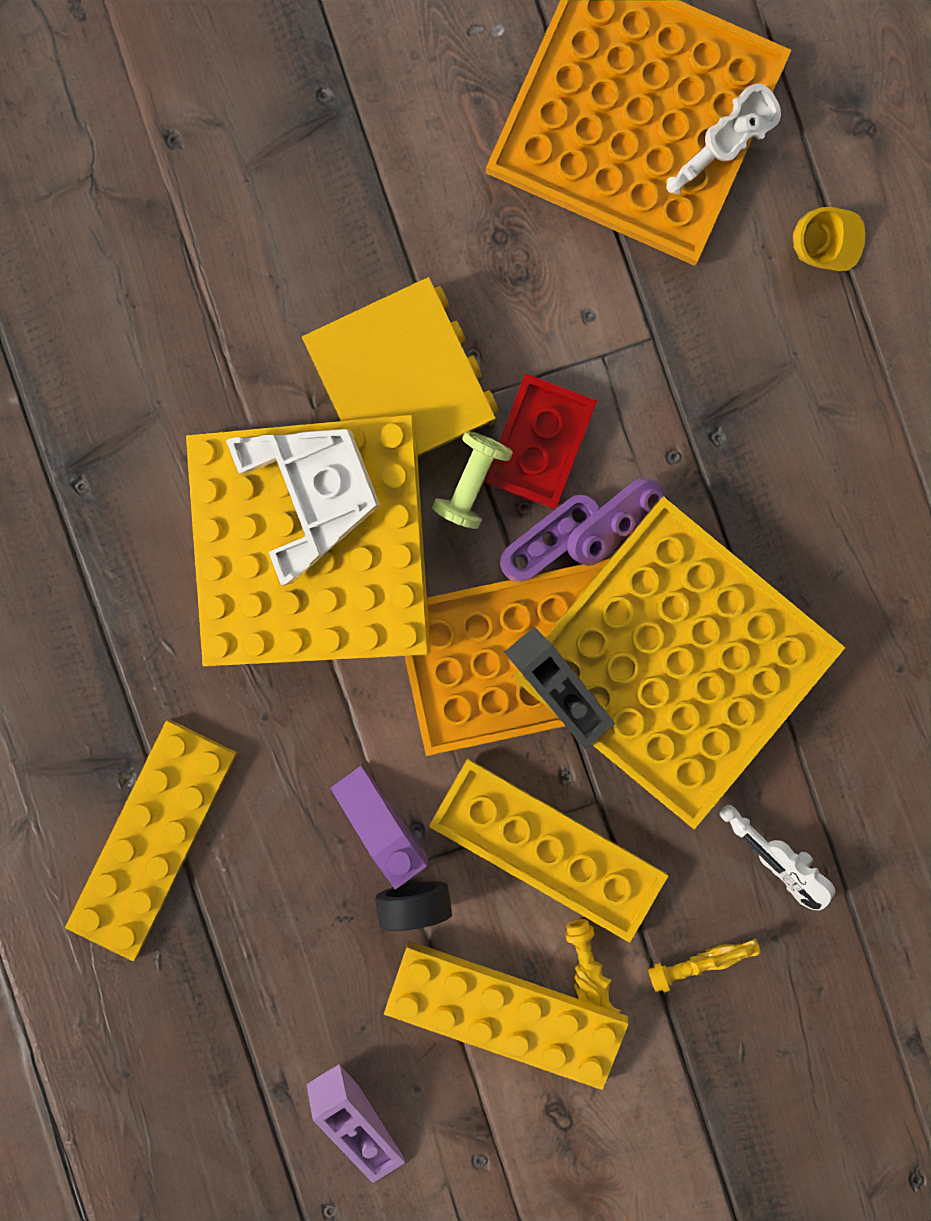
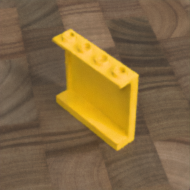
(403, 361)

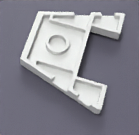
(325, 485)

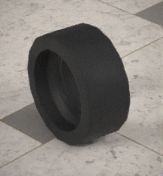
(413, 906)

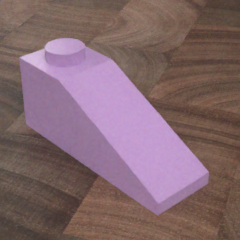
(352, 1123)

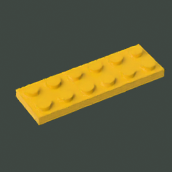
(151, 840)
(548, 850)
(506, 1015)

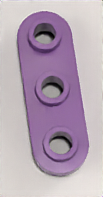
(604, 527)
(531, 545)

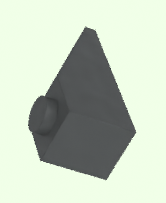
(559, 687)

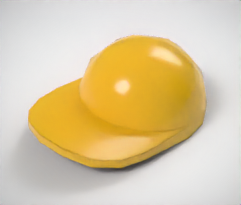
(830, 238)

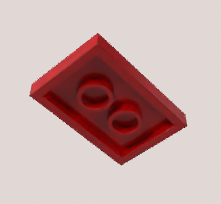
(544, 439)

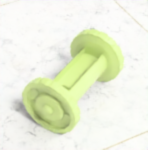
(459, 508)

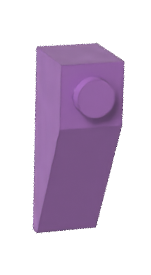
(380, 827)

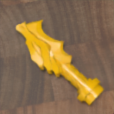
(714, 958)
(590, 982)

